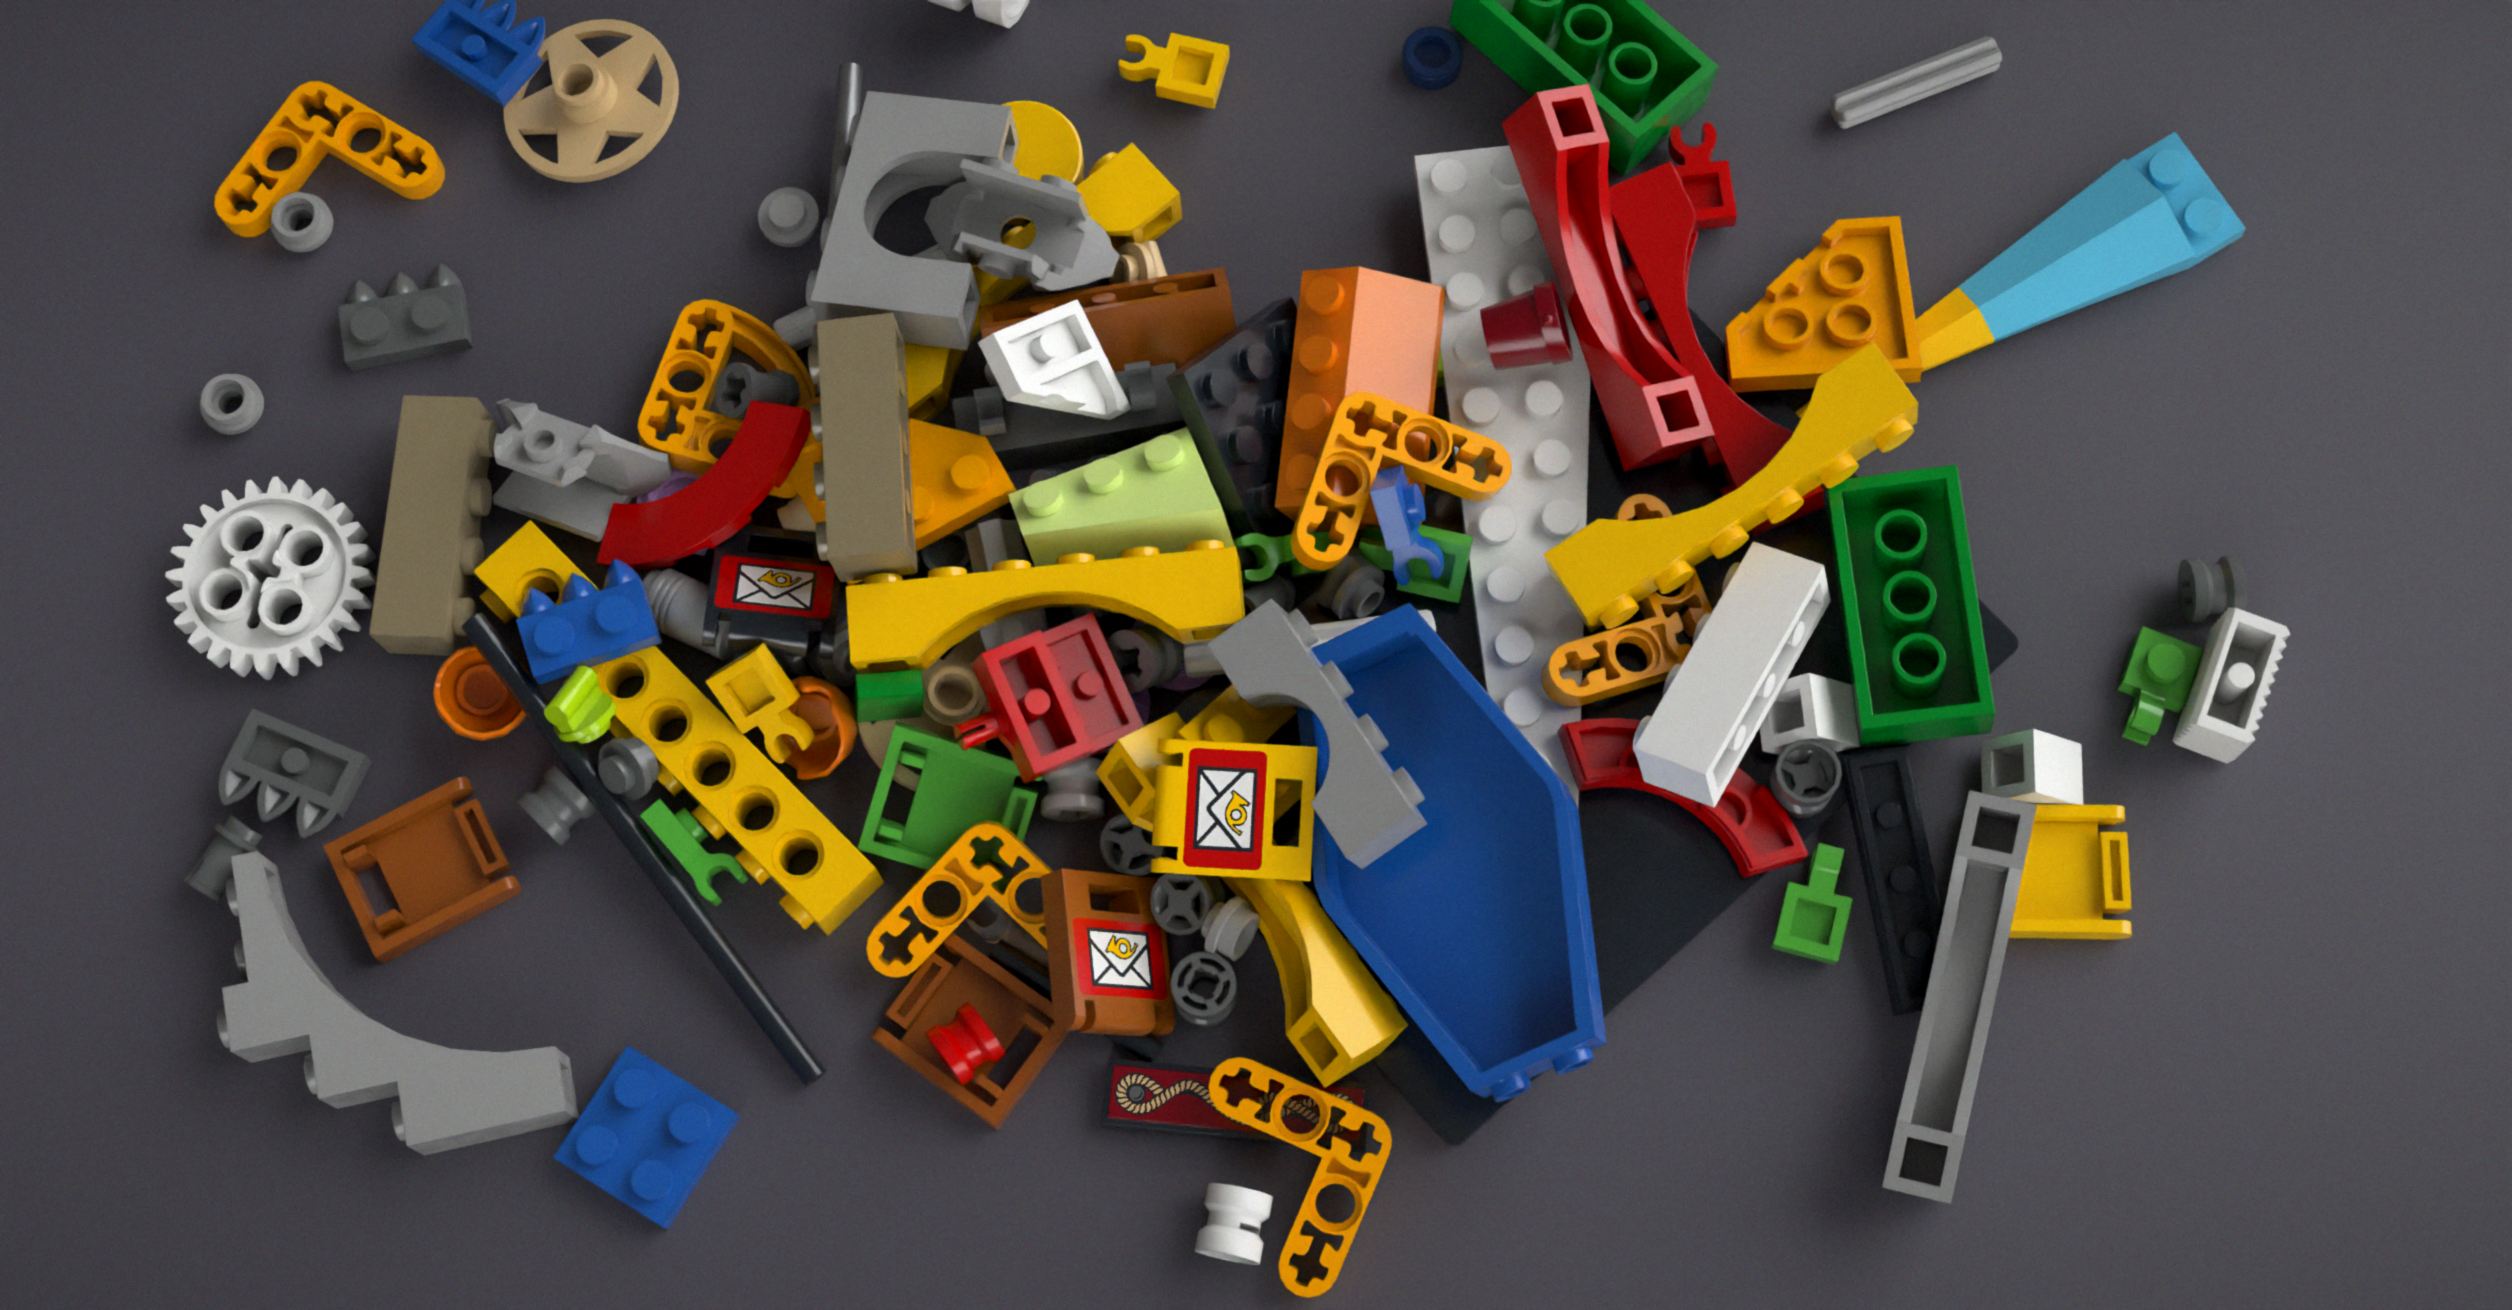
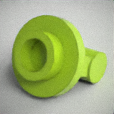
(580, 708)

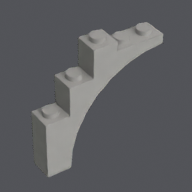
(292, 1007)

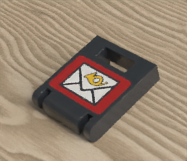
(772, 592)

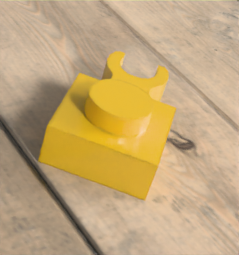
(1185, 70)
(759, 694)

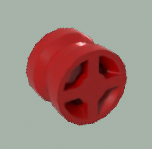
(965, 1043)

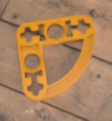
(695, 423)

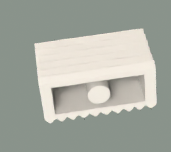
(2231, 685)

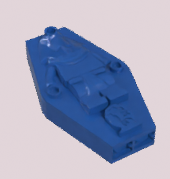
(1488, 904)

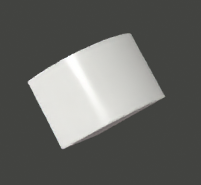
(1813, 710)
(2032, 768)

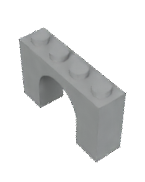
(896, 149)

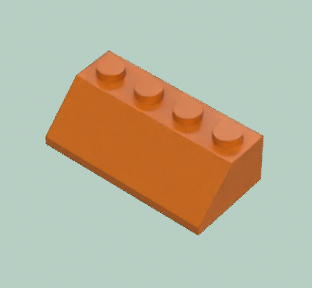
(1355, 336)

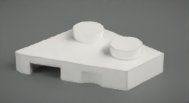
(1055, 364)

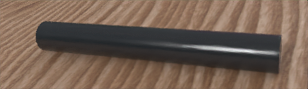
(1038, 978)

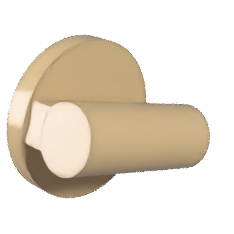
(1138, 262)

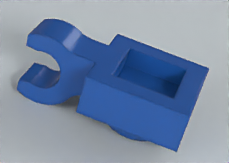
(1399, 514)

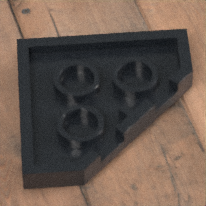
(1237, 413)

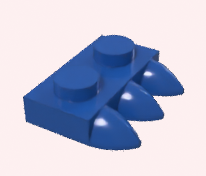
(483, 46)
(588, 624)

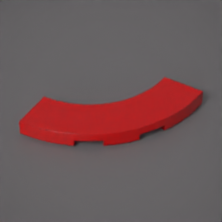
(718, 501)
(1744, 818)

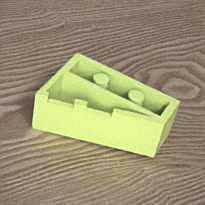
(1123, 501)

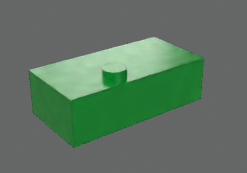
(1630, 56)
(1909, 607)

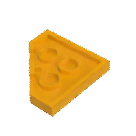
(1827, 309)
(952, 479)

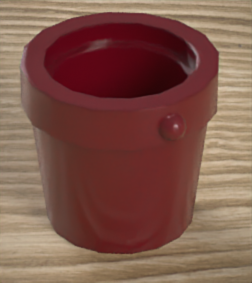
(1527, 329)

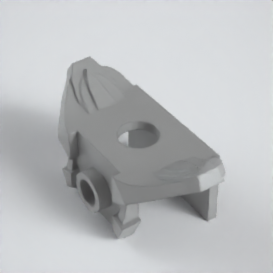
(1067, 245)
(570, 471)

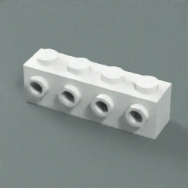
(1731, 673)

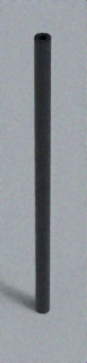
(648, 855)

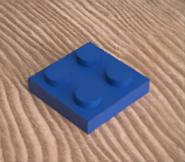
(647, 1137)

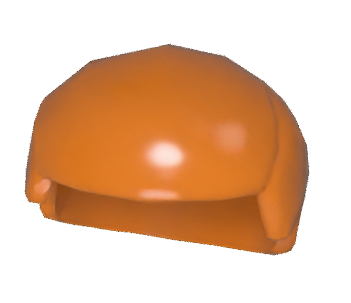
(474, 698)
(833, 725)

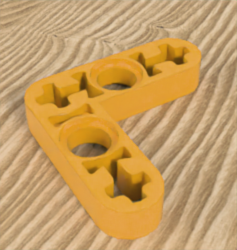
(313, 140)
(1365, 456)
(1653, 635)
(973, 884)
(1335, 1166)

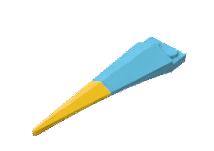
(2115, 235)

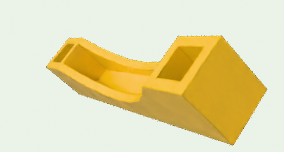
(1121, 195)
(1621, 562)
(915, 621)
(1331, 1000)

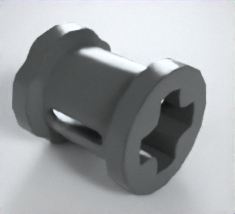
(741, 384)

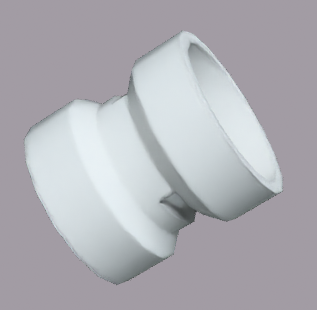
(1234, 1223)

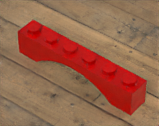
(1658, 238)
(1640, 385)

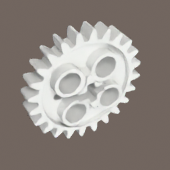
(218, 565)

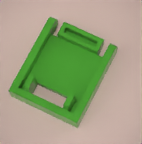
(949, 798)

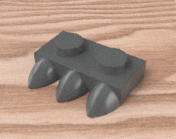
(405, 321)
(291, 767)

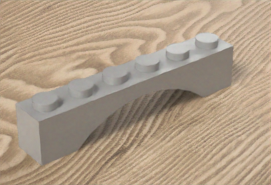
(1960, 997)

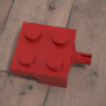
(1052, 698)

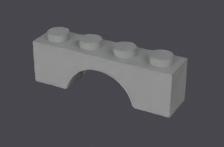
(1361, 798)

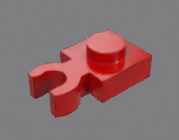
(1704, 181)

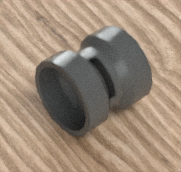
(1810, 766)
(1208, 1001)

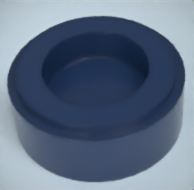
(1432, 58)

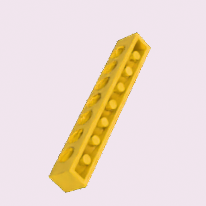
(842, 873)

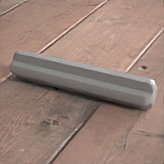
(1915, 82)

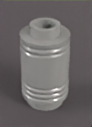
(680, 610)

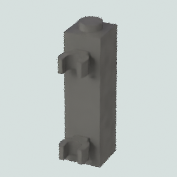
(1041, 436)

